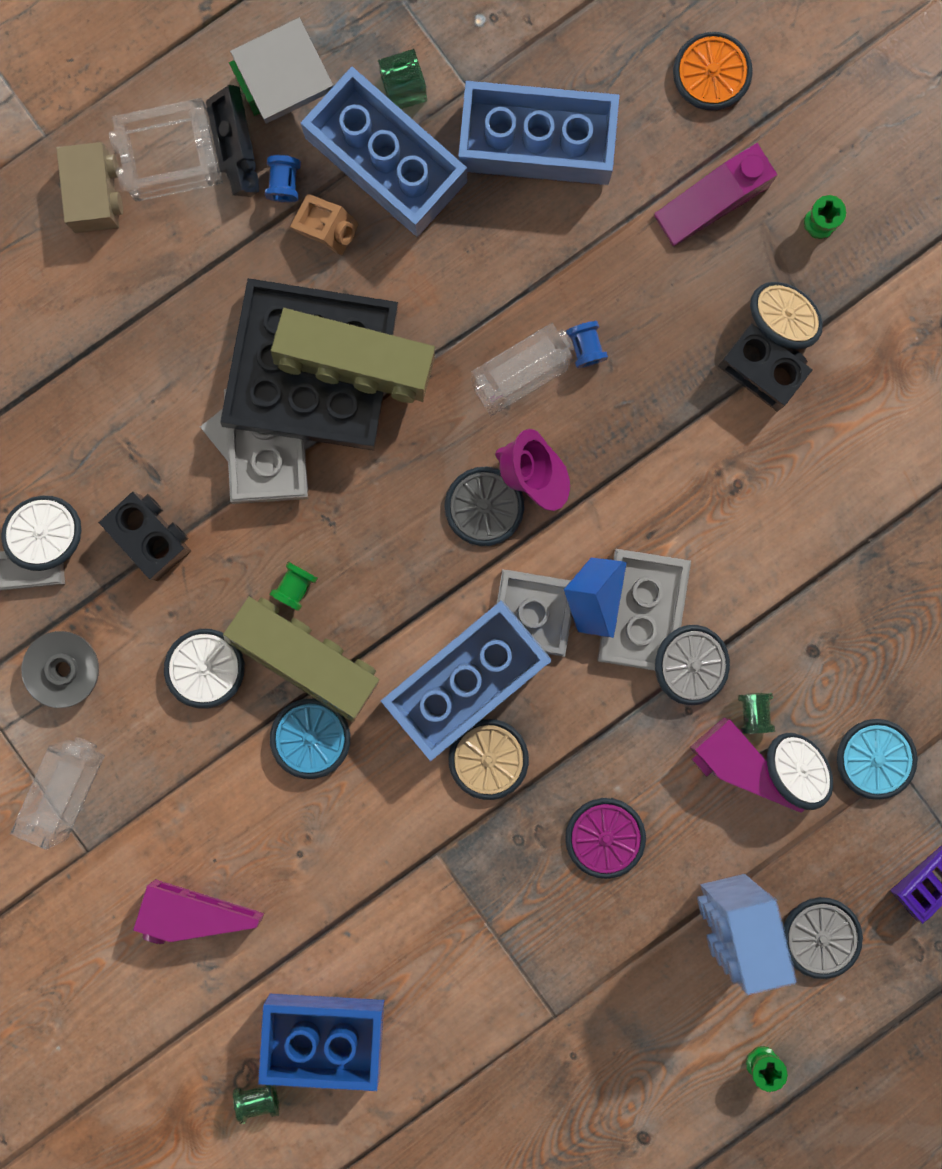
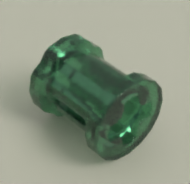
(756, 713)
(255, 1102)

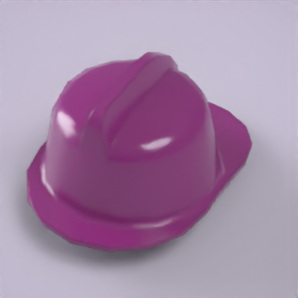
(535, 469)

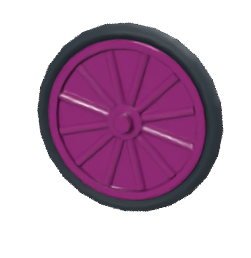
(605, 838)

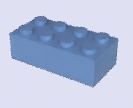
(538, 132)
(384, 151)
(466, 680)
(746, 933)

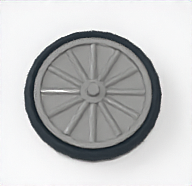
(692, 665)
(823, 938)

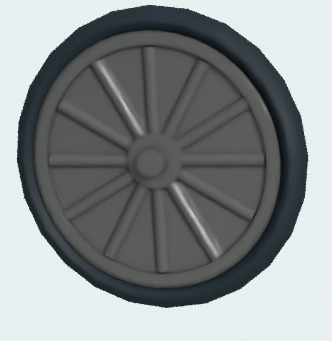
(483, 507)

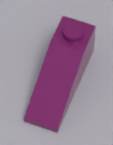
(717, 194)
(736, 761)
(183, 914)

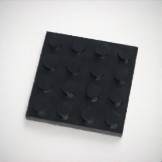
(300, 405)

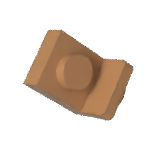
(325, 223)

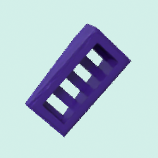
(913, 881)

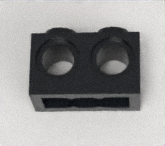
(759, 376)
(139, 542)

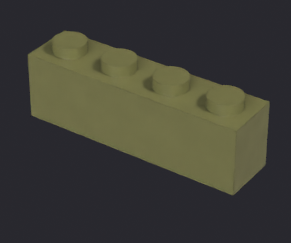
(352, 355)
(301, 658)

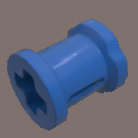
(282, 178)
(586, 344)

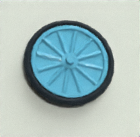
(877, 759)

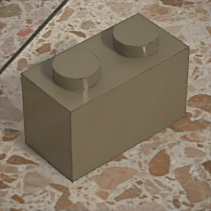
(89, 187)

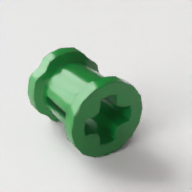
(833, 209)
(293, 586)
(758, 1060)

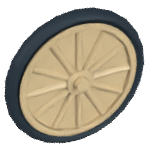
(786, 315)
(489, 760)

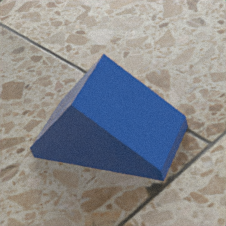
(596, 596)

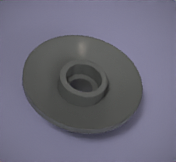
(42, 675)

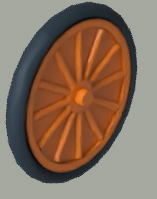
(712, 71)

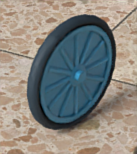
(309, 739)

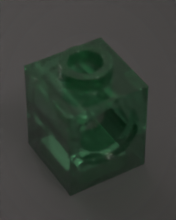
(403, 79)

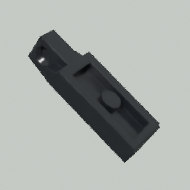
(233, 140)

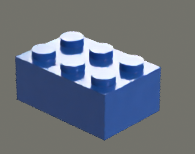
(321, 1042)

